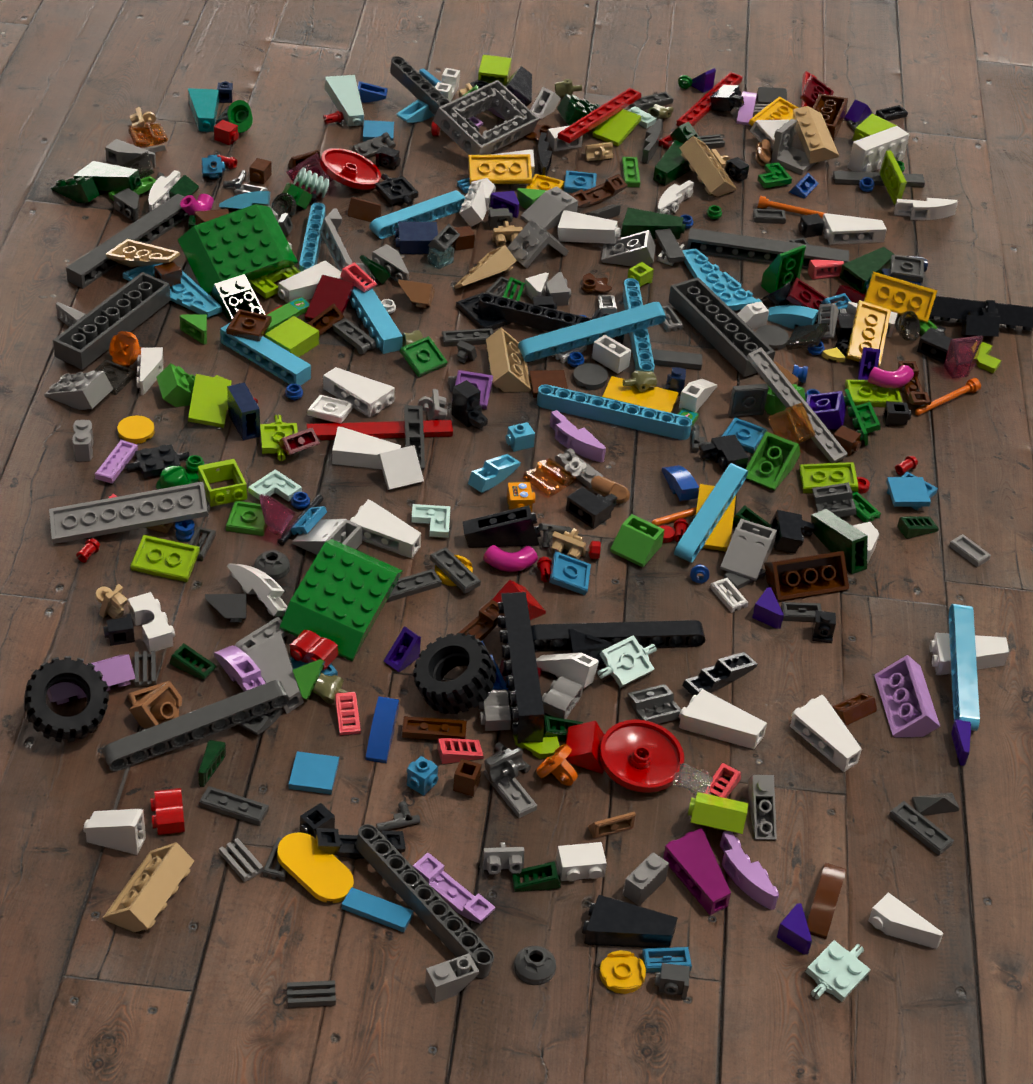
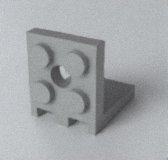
(786, 154)
(537, 239)

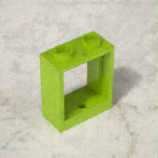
(228, 470)

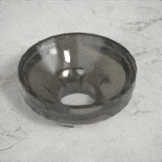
(282, 203)
(908, 326)

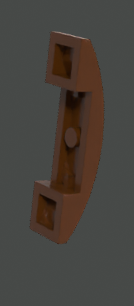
(600, 193)
(913, 390)
(484, 623)
(825, 900)

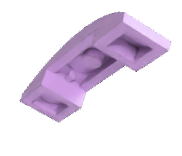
(746, 111)
(455, 895)

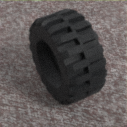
(71, 672)
(463, 691)

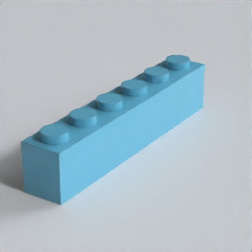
(376, 320)
(270, 357)

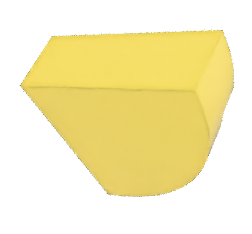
(834, 354)

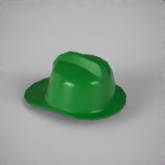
(241, 115)
(176, 476)

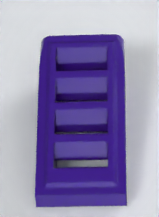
(961, 738)

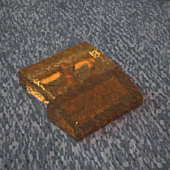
(146, 136)
(792, 424)
(549, 477)

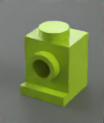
(637, 273)

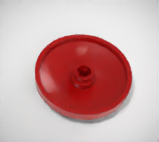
(350, 168)
(641, 755)

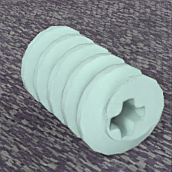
(309, 180)

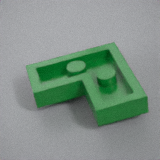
(775, 176)

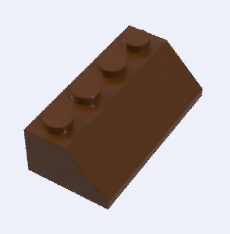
(833, 111)
(807, 575)

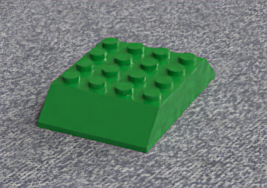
(237, 245)
(341, 597)

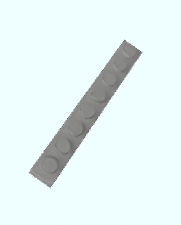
(789, 397)

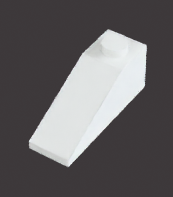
(902, 922)

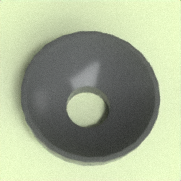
(275, 569)
(535, 972)

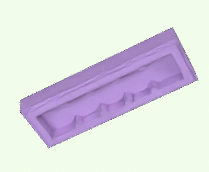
(116, 461)

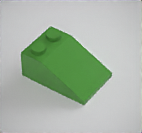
(772, 461)

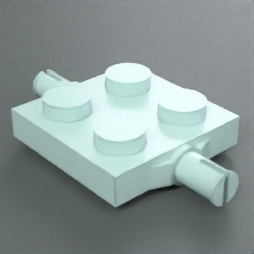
(626, 661)
(837, 971)

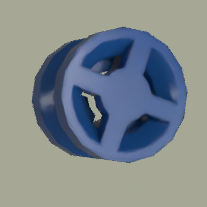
(800, 372)
(184, 530)

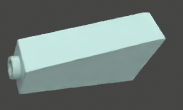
(346, 98)

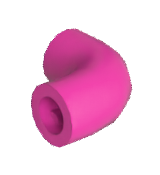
(190, 204)
(890, 379)
(510, 561)

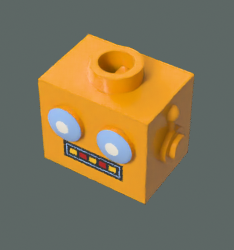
(520, 495)

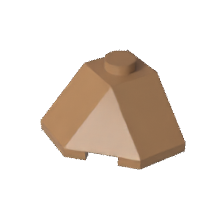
(419, 293)
(157, 706)

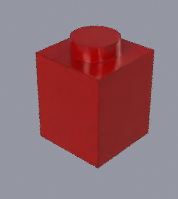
(226, 132)

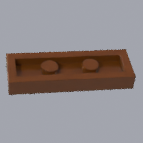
(433, 728)

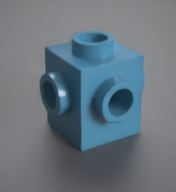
(208, 171)
(422, 775)

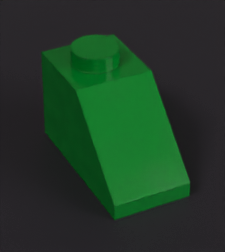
(301, 196)

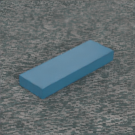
(377, 909)

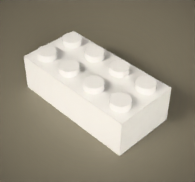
(869, 152)

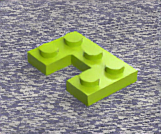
(265, 284)

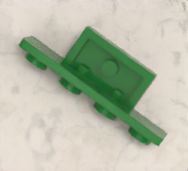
(863, 417)

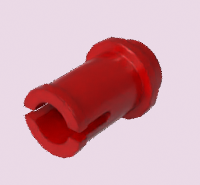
(334, 117)
(229, 162)
(909, 463)
(680, 527)
(90, 547)
(544, 565)

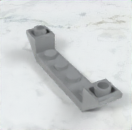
(333, 241)

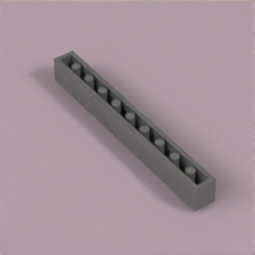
(144, 230)
(756, 248)

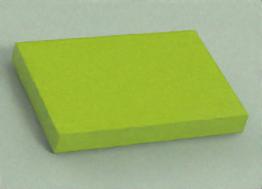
(617, 127)
(892, 177)
(865, 392)
(209, 401)
(827, 474)
(165, 558)

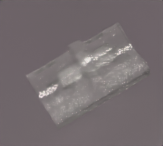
(693, 779)

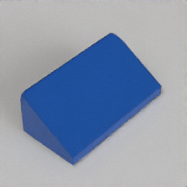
(804, 186)

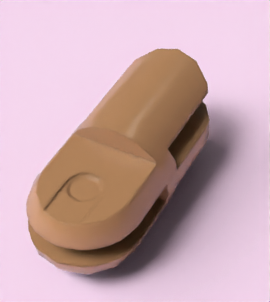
(763, 152)
(605, 487)

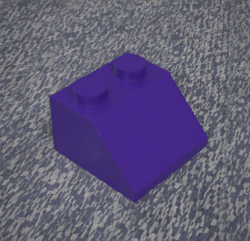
(829, 408)

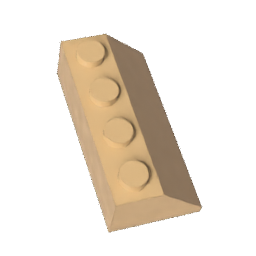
(814, 135)
(707, 167)
(507, 363)
(150, 888)

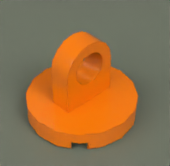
(124, 348)
(558, 766)

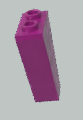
(698, 870)

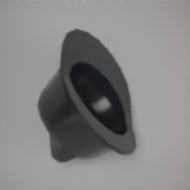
(779, 296)

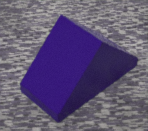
(704, 81)
(858, 112)
(505, 200)
(868, 361)
(768, 610)
(404, 650)
(795, 931)

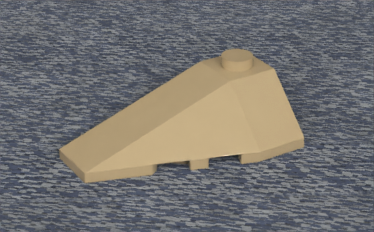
(140, 254)
(491, 264)

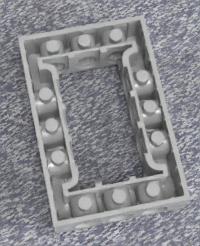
(518, 118)

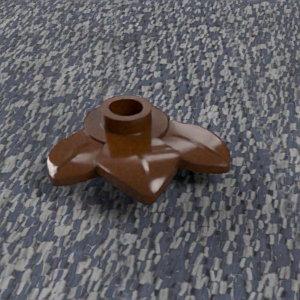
(537, 131)
(592, 284)

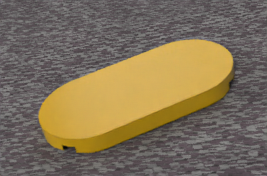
(314, 869)

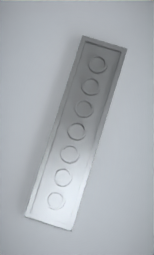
(128, 512)

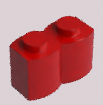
(311, 647)
(169, 811)

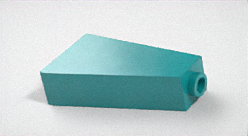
(204, 107)

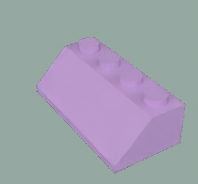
(114, 671)
(906, 699)

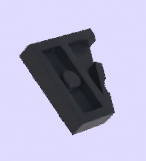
(587, 644)

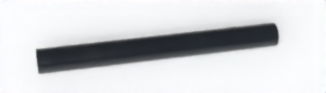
(287, 534)

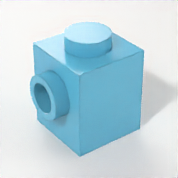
(520, 436)

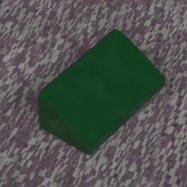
(184, 187)

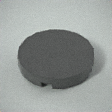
(773, 336)
(590, 376)

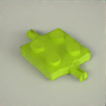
(273, 433)

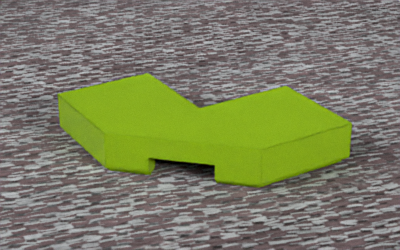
(986, 361)
(540, 749)

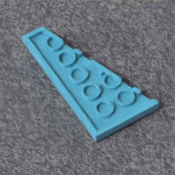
(719, 282)
(185, 294)

